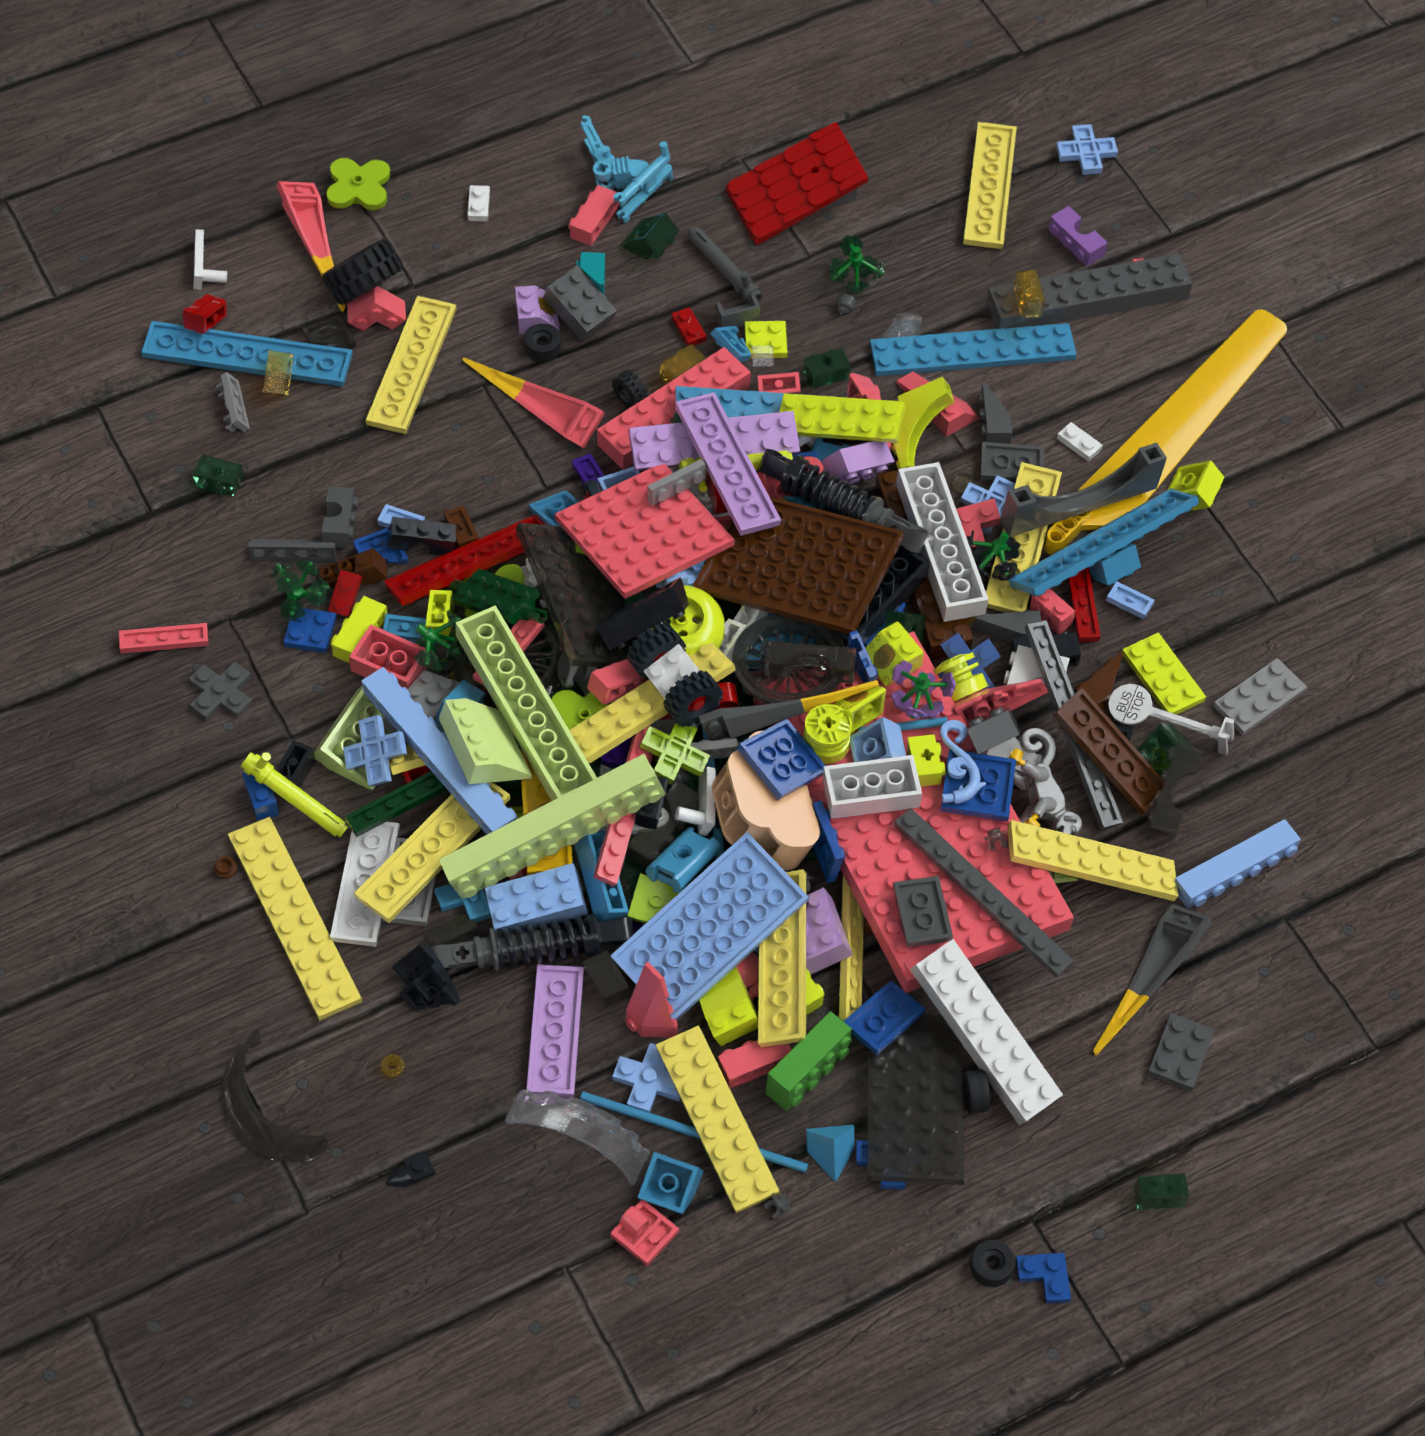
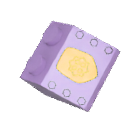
(533, 308)

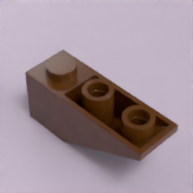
(367, 564)
(1102, 681)

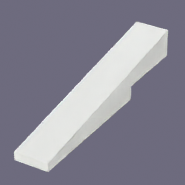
(735, 627)

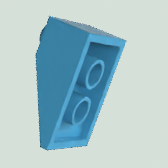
(547, 507)

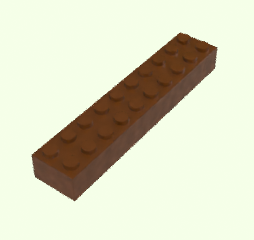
(923, 598)

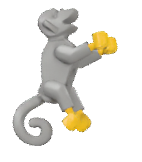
(1043, 792)

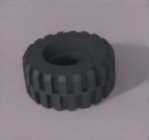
(362, 271)

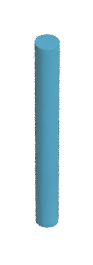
(920, 724)

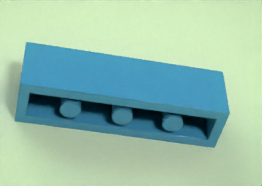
(606, 900)

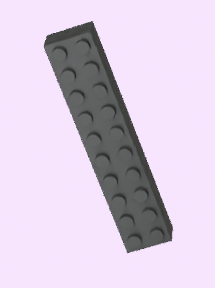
(1096, 292)

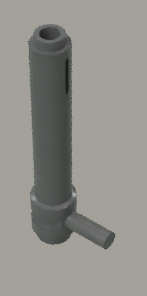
(739, 279)

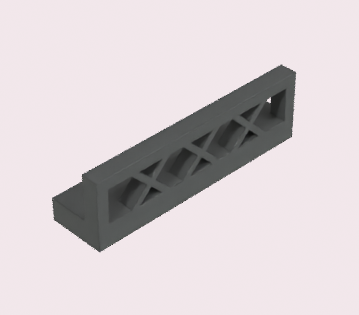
(291, 550)

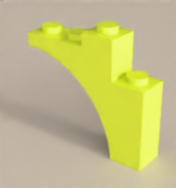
(921, 407)

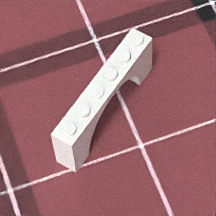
(1023, 669)

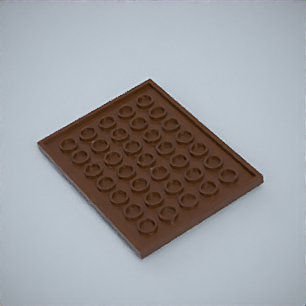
(806, 568)

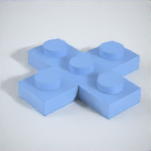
(1086, 149)
(998, 490)
(375, 750)
(646, 1079)

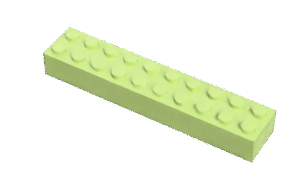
(524, 703)
(552, 827)

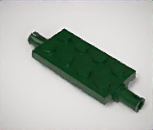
(510, 597)

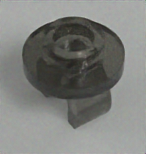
(995, 835)

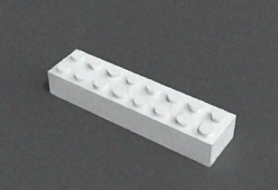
(951, 565)
(986, 1032)

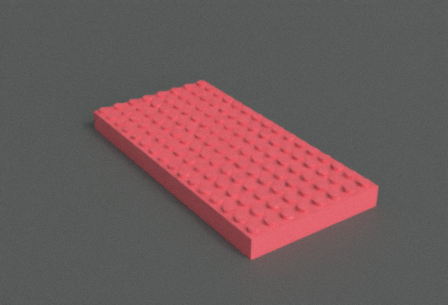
(883, 855)

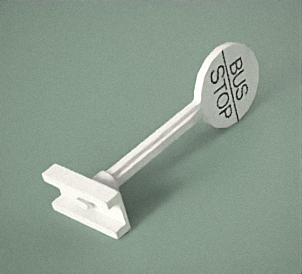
(1133, 704)

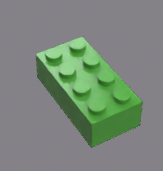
(809, 1061)

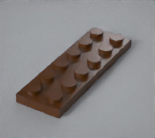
(1110, 750)

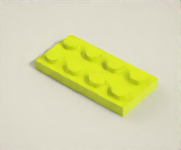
(1163, 674)

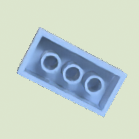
(537, 899)

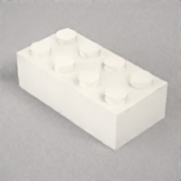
(871, 786)

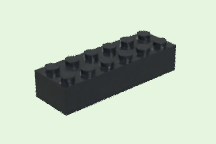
(899, 582)

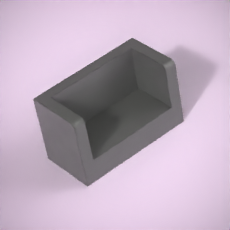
(737, 315)

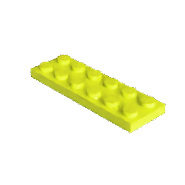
(845, 417)

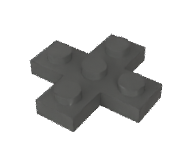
(220, 691)

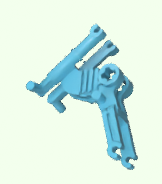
(626, 172)

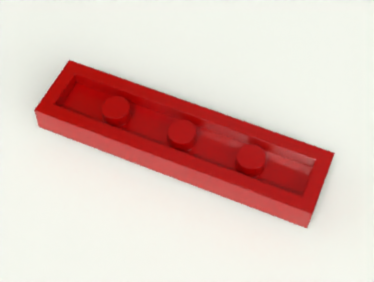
(1084, 605)

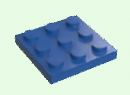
(782, 759)
(991, 800)

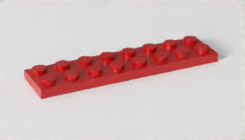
(458, 564)

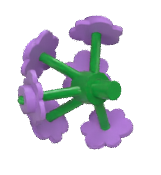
(922, 686)

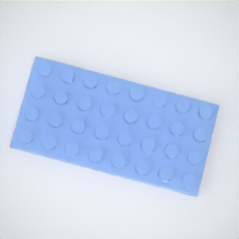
(713, 923)

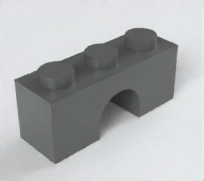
(340, 516)

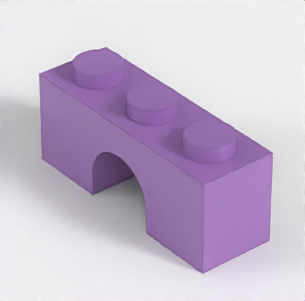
(1086, 247)

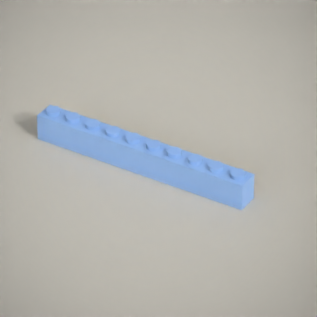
(435, 750)

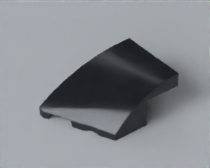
(425, 979)

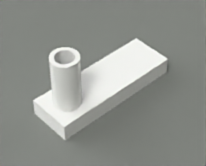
(202, 274)
(706, 811)

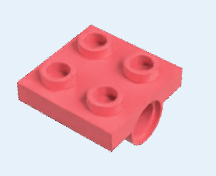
(644, 1232)

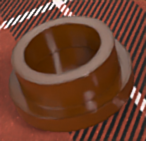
(225, 867)

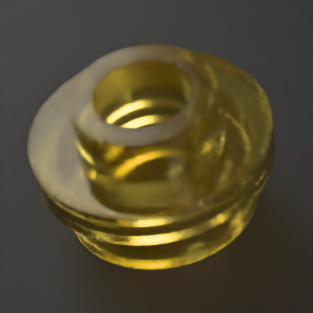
(390, 1060)

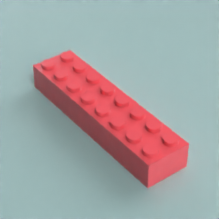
(717, 371)

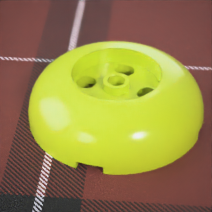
(703, 609)

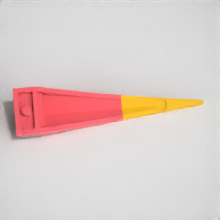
(305, 211)
(565, 414)

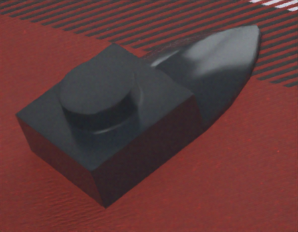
(412, 1171)

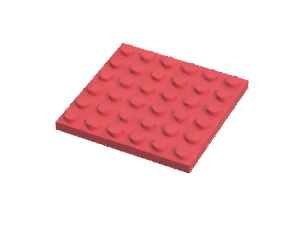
(642, 542)

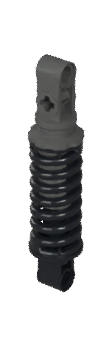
(836, 497)
(502, 947)

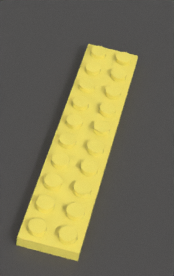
(295, 918)

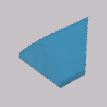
(831, 1147)

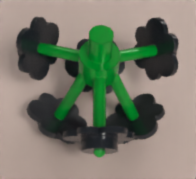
(1004, 547)

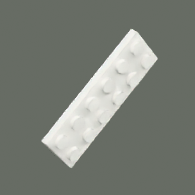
(352, 919)

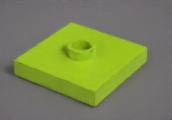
(649, 898)

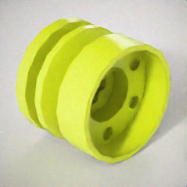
(965, 681)
(828, 732)

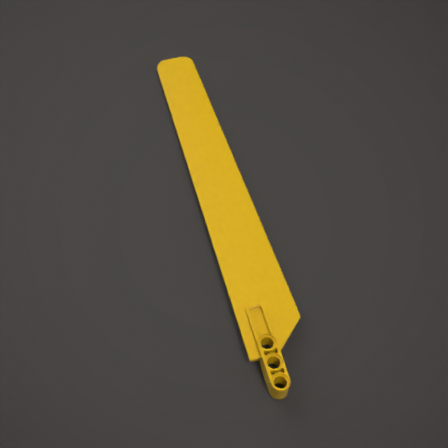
(1180, 418)

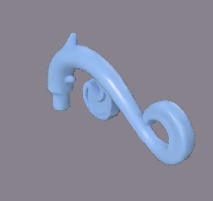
(955, 764)

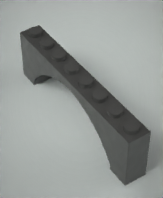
(1029, 511)

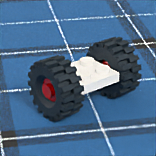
(664, 661)

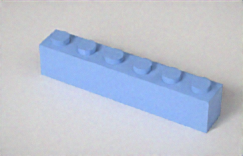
(1236, 864)

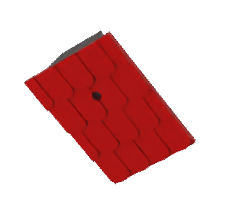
(797, 183)

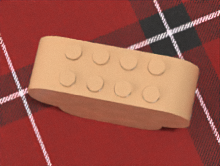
(745, 804)

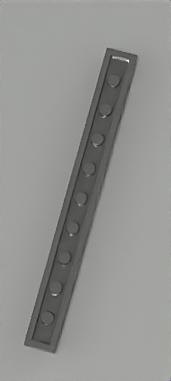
(1060, 692)
(984, 893)

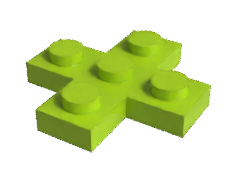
(674, 751)

